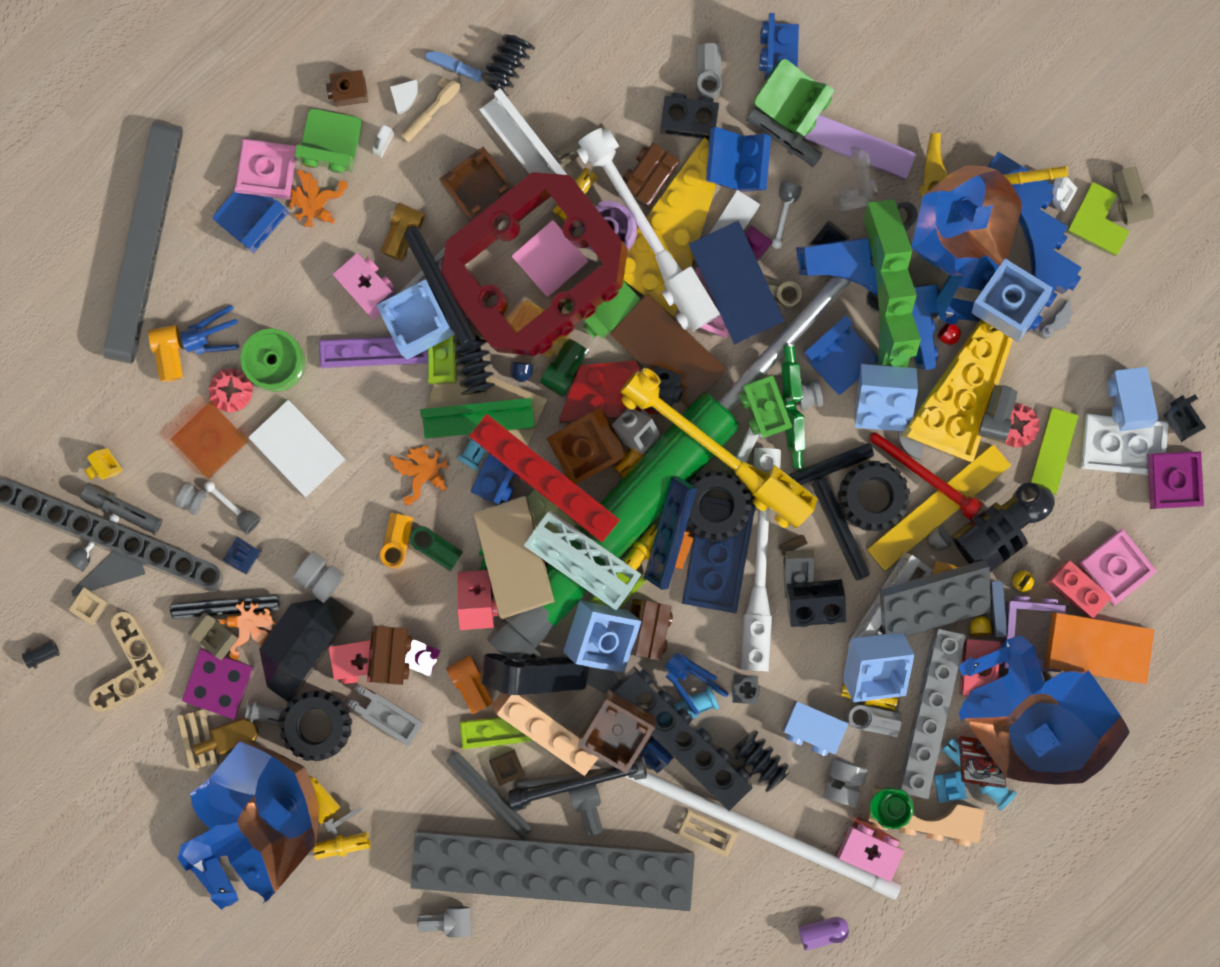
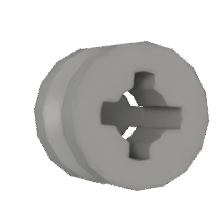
(811, 395)
(191, 498)

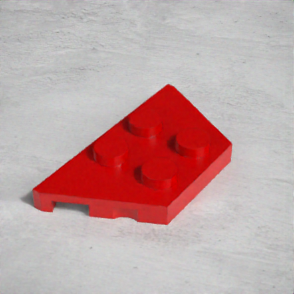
(597, 388)

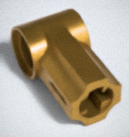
(404, 217)

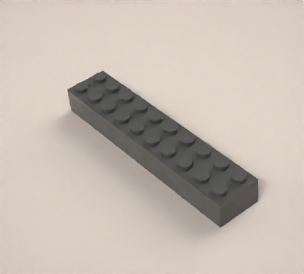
(552, 870)

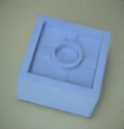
(415, 319)
(878, 667)

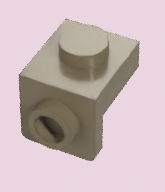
(213, 635)

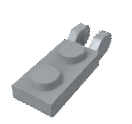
(387, 715)

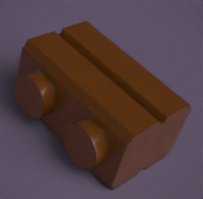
(650, 174)
(652, 632)
(388, 655)

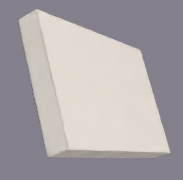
(297, 448)
(1120, 451)

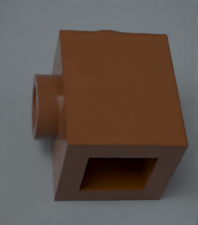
(347, 88)

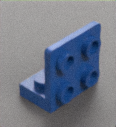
(779, 42)
(738, 160)
(250, 218)
(839, 356)
(494, 482)

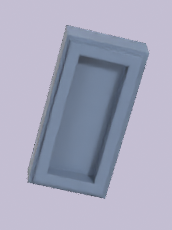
(997, 609)

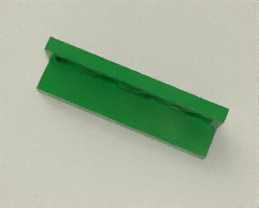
(463, 419)

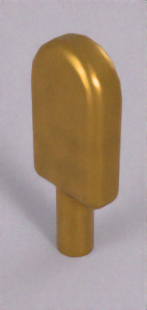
(225, 737)

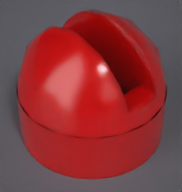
(949, 334)

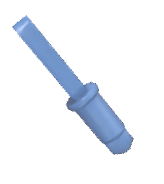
(454, 65)

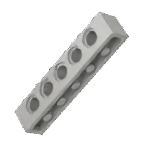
(931, 712)

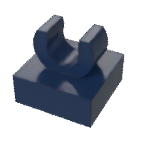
(242, 555)
(656, 755)

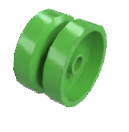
(262, 348)

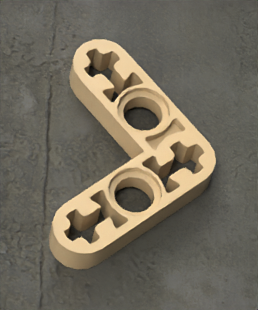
(137, 673)

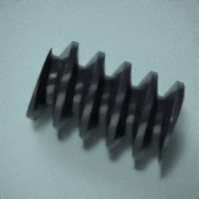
(506, 62)
(473, 367)
(761, 760)

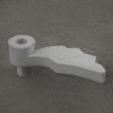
(1060, 321)
(331, 825)

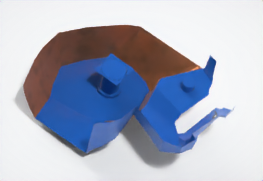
(966, 232)
(1047, 729)
(259, 816)

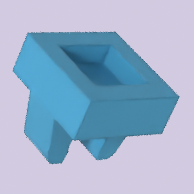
(949, 787)

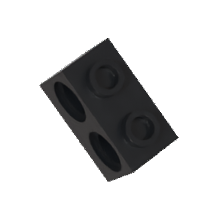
(688, 125)
(816, 603)

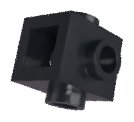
(670, 386)

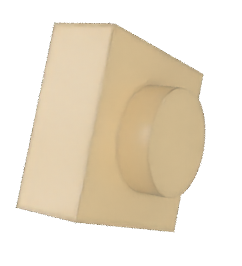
(88, 606)

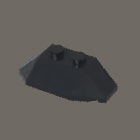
(300, 643)

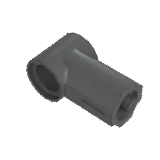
(997, 421)

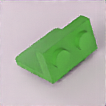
(793, 98)
(329, 141)
(610, 313)

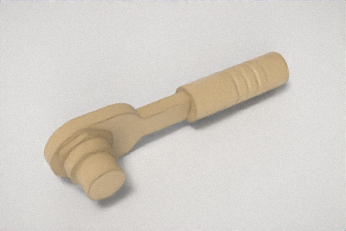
(449, 90)

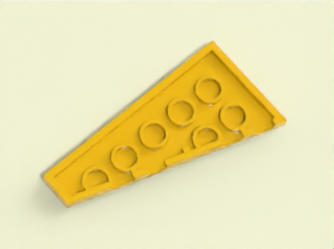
(676, 222)
(957, 403)

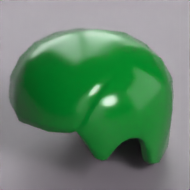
(891, 807)

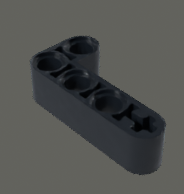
(532, 675)

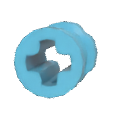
(472, 455)

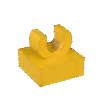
(102, 465)

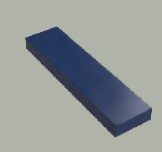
(670, 533)

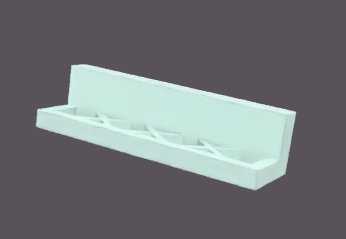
(579, 564)

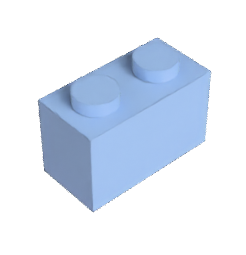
(1132, 399)
(815, 728)

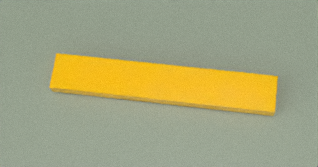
(937, 508)

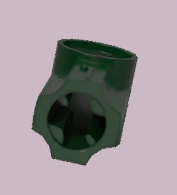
(561, 373)
(438, 549)

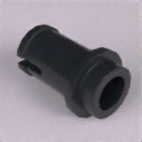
(40, 654)

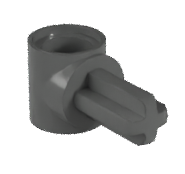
(586, 801)

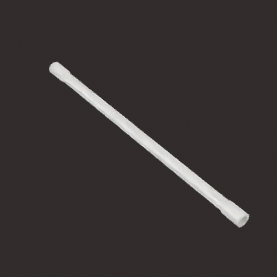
(876, 883)

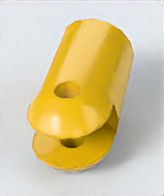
(327, 803)

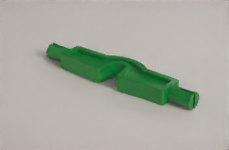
(790, 395)

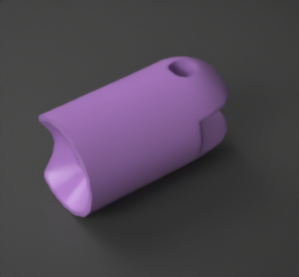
(823, 932)

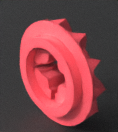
(238, 400)
(1030, 429)

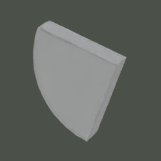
(912, 447)

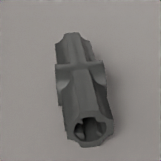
(745, 689)

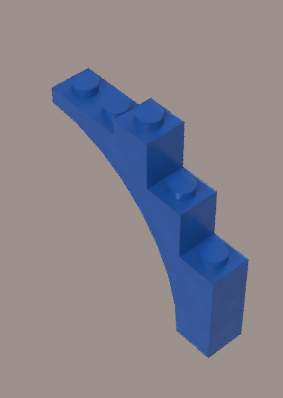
(1041, 233)
(852, 262)

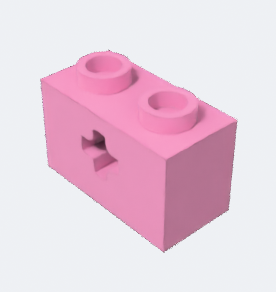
(354, 276)
(854, 853)

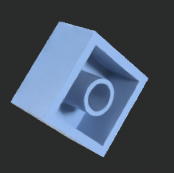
(1011, 300)
(885, 397)
(601, 636)

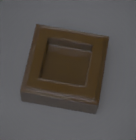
(792, 544)
(507, 767)

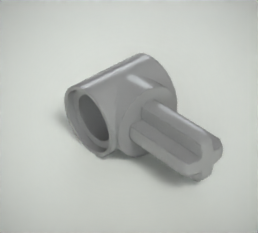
(454, 922)

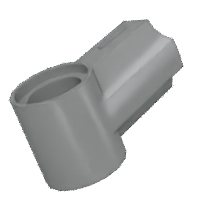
(709, 69)
(875, 720)

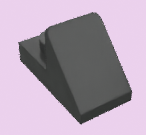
(798, 567)

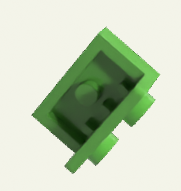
(765, 407)

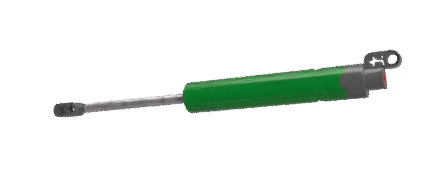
(643, 490)

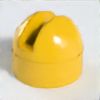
(1018, 576)
(980, 626)

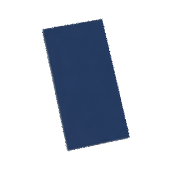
(736, 282)
(717, 566)

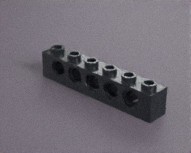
(727, 791)

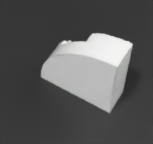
(404, 95)
(385, 136)
(1063, 192)

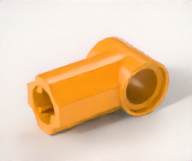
(166, 344)
(397, 537)

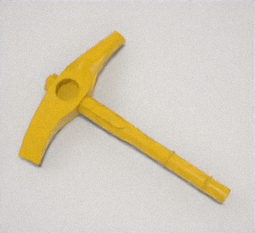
(936, 171)

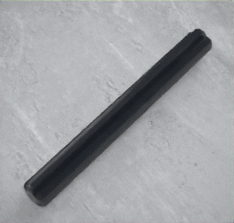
(440, 287)
(830, 465)

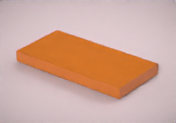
(1100, 647)

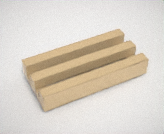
(187, 742)
(728, 842)

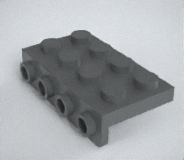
(936, 600)

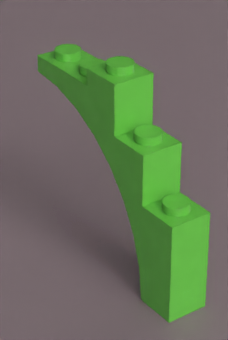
(896, 293)

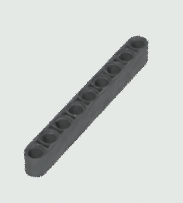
(143, 242)
(117, 544)

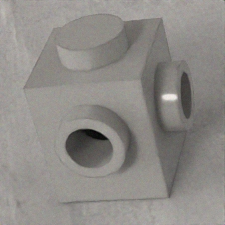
(636, 430)

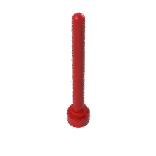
(969, 505)

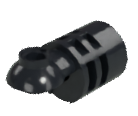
(997, 531)

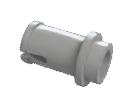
(262, 713)

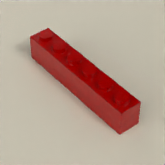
(544, 478)

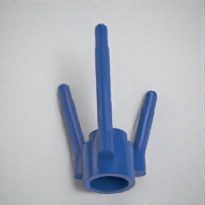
(196, 336)
(681, 667)

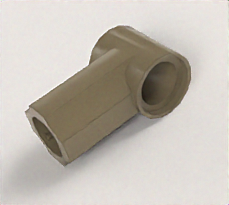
(1133, 203)
(778, 287)

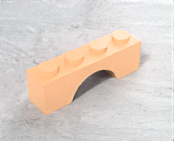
(544, 729)
(959, 822)

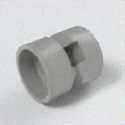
(318, 576)
(845, 783)

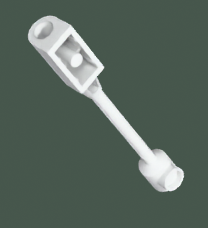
(681, 286)
(757, 620)

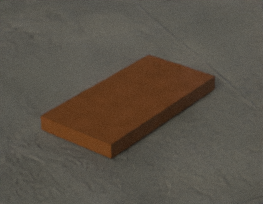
(661, 341)

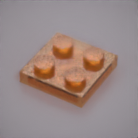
(209, 440)

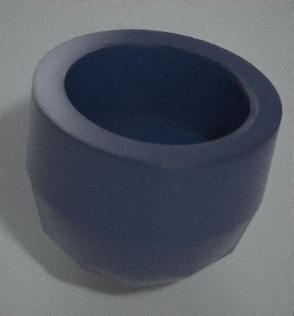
(521, 371)

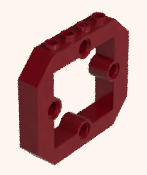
(586, 296)

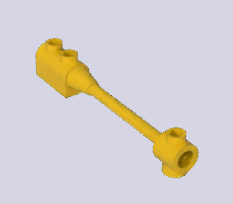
(771, 489)

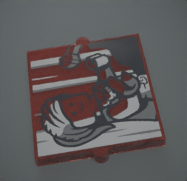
(978, 765)

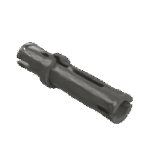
(792, 142)
(125, 510)

